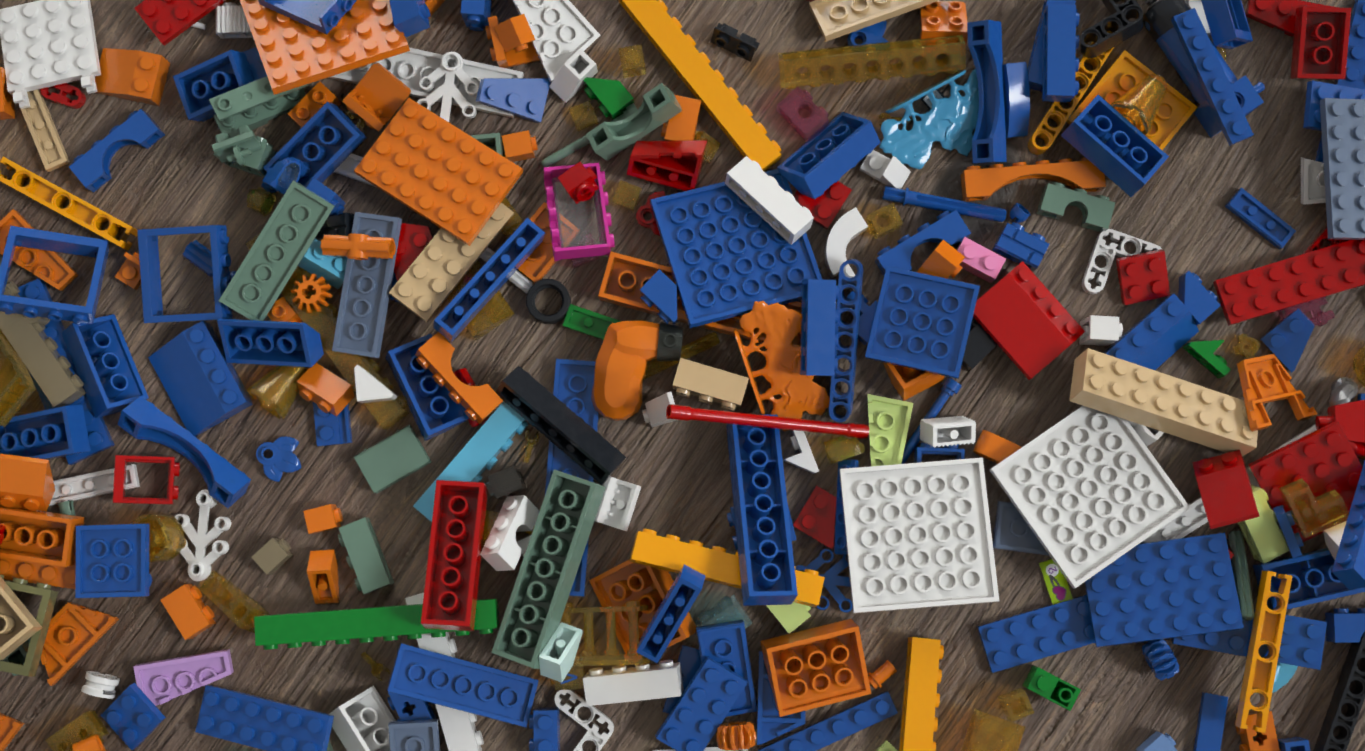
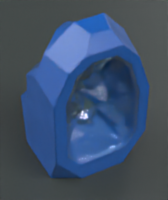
(283, 174)

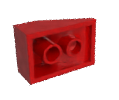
(1225, 489)

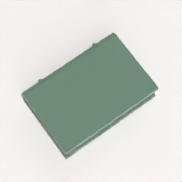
(392, 459)

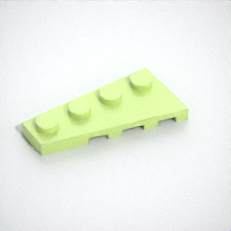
(887, 429)

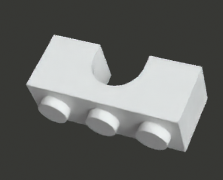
(501, 548)

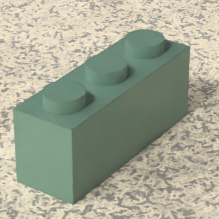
(365, 556)

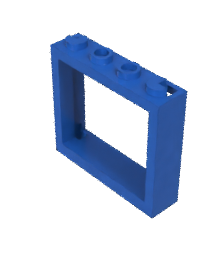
(58, 243)
(152, 279)

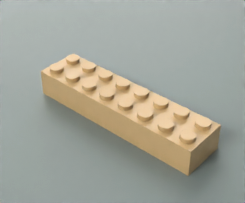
(1161, 402)

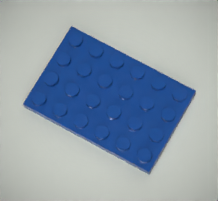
(1165, 592)

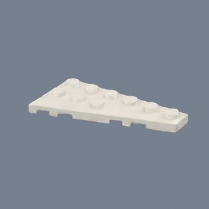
(557, 31)

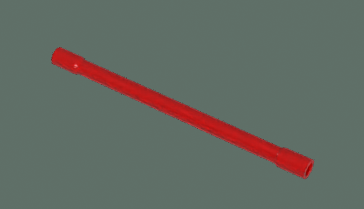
(687, 413)

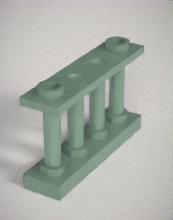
(253, 104)

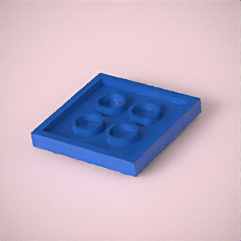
(112, 561)

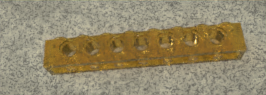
(882, 53)

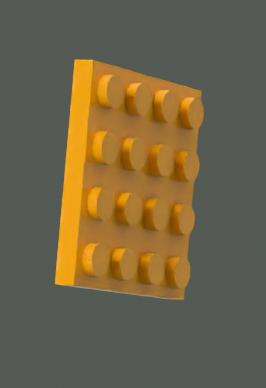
(1122, 77)

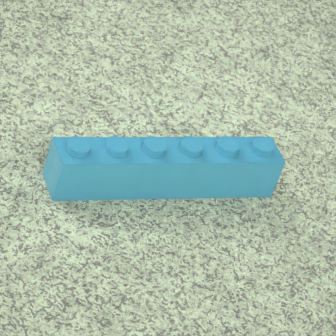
(478, 453)

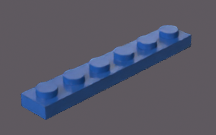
(1212, 77)
(837, 726)

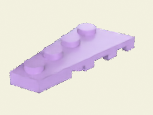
(180, 675)

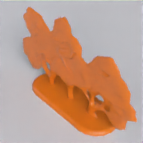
(782, 362)

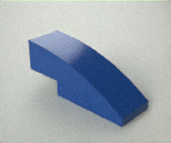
(1016, 99)

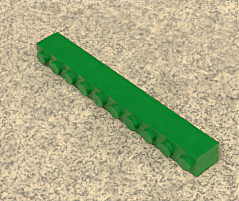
(361, 624)

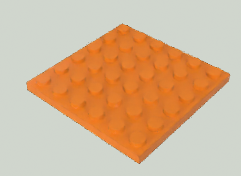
(301, 55)

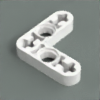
(1109, 253)
(592, 733)

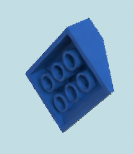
(200, 379)

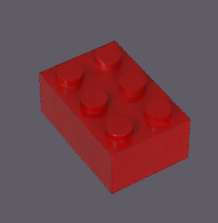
(1320, 43)

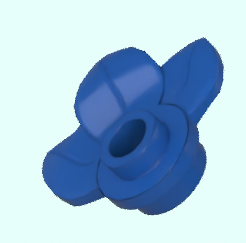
(869, 35)
(282, 459)

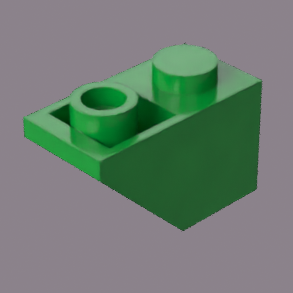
(609, 94)
(1051, 687)

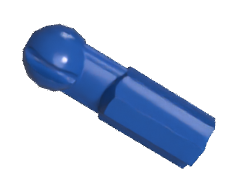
(201, 257)

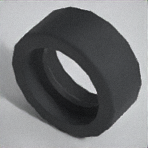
(536, 288)

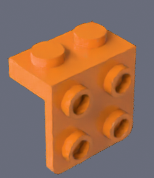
(944, 20)
(509, 58)
(377, 97)

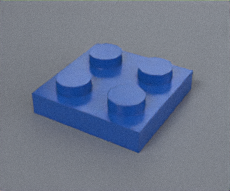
(133, 716)

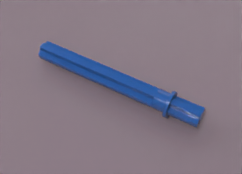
(943, 204)

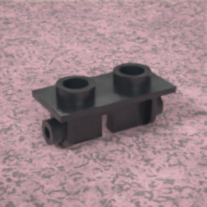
(726, 38)

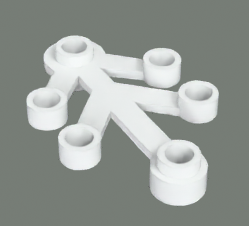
(448, 89)
(203, 538)

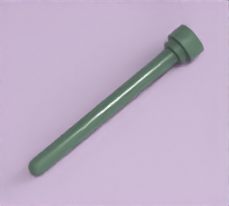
(581, 142)

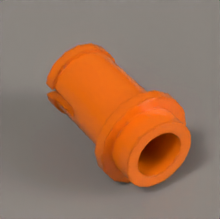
(881, 674)

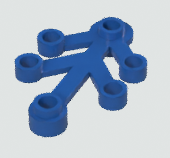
(831, 578)

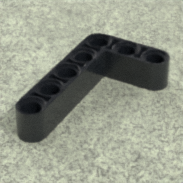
(1117, 21)

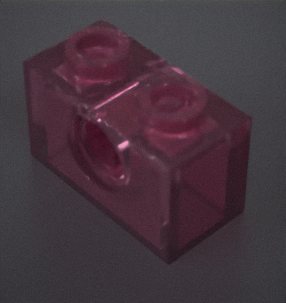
(798, 100)

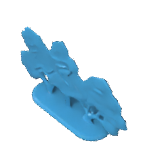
(948, 121)

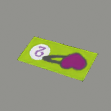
(1055, 582)

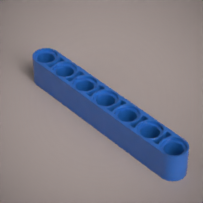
(851, 330)

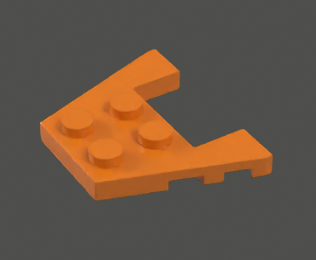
(1267, 381)

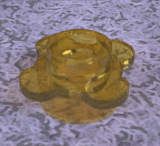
(1252, 343)

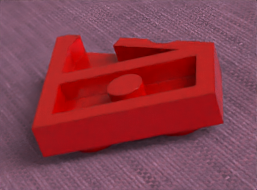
(818, 517)

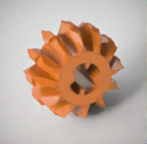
(309, 285)
(736, 735)

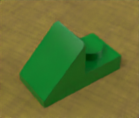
(1203, 353)

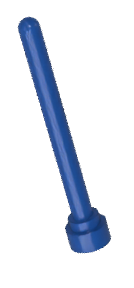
(948, 388)

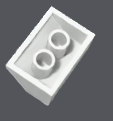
(363, 722)

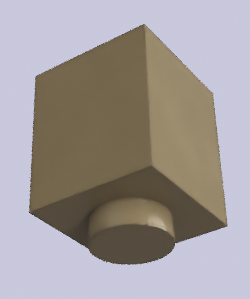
(273, 555)

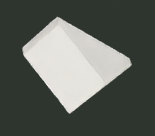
(369, 388)

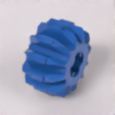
(1160, 659)

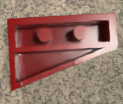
(668, 162)

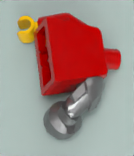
(1348, 414)

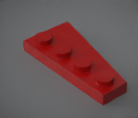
(1277, 13)

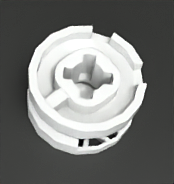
(100, 685)

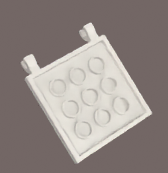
(48, 46)

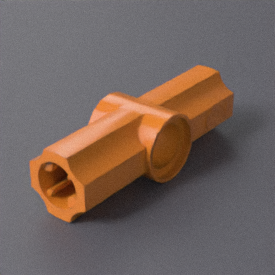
(358, 246)

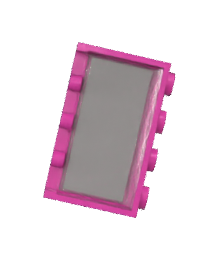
(581, 227)

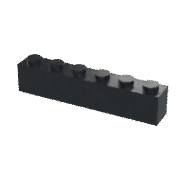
(560, 425)

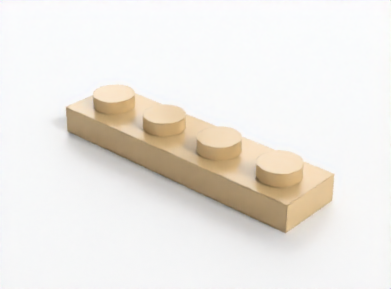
(44, 132)

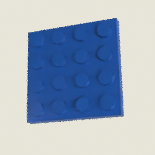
(922, 322)

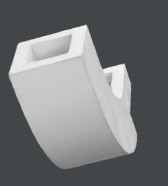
(843, 231)

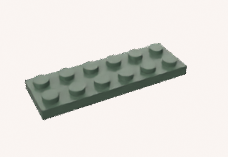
(276, 252)

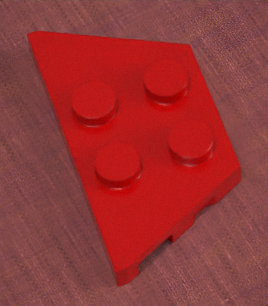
(411, 243)

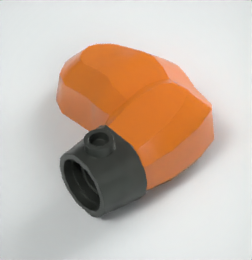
(623, 364)

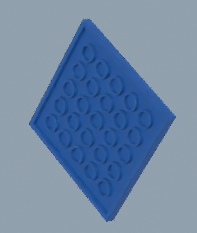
(728, 253)

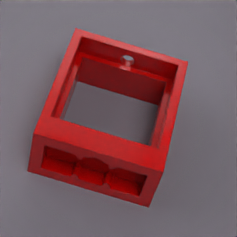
(120, 479)

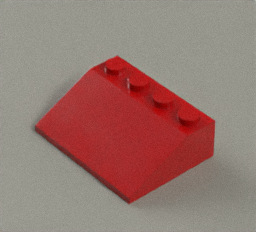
(1026, 320)

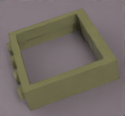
(37, 641)

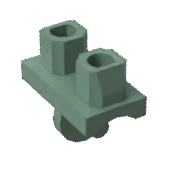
(236, 147)

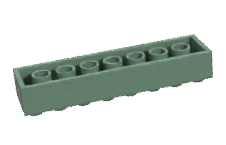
(548, 568)

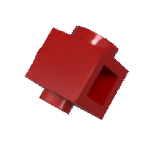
(579, 182)

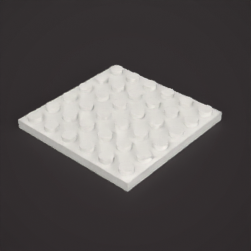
(1089, 491)
(918, 535)

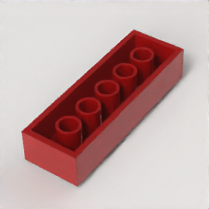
(454, 556)

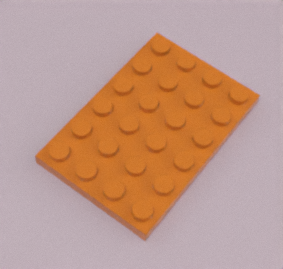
(439, 171)

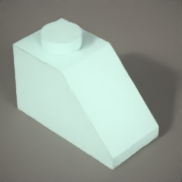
(560, 652)

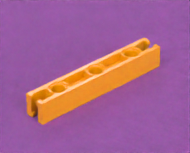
(77, 210)
(1260, 671)

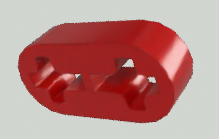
(61, 97)

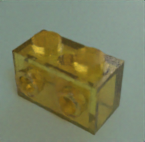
(77, 730)

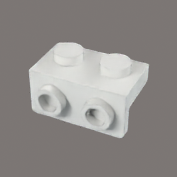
(617, 503)

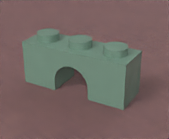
(1095, 210)

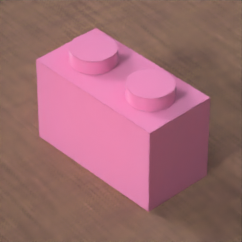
(980, 260)

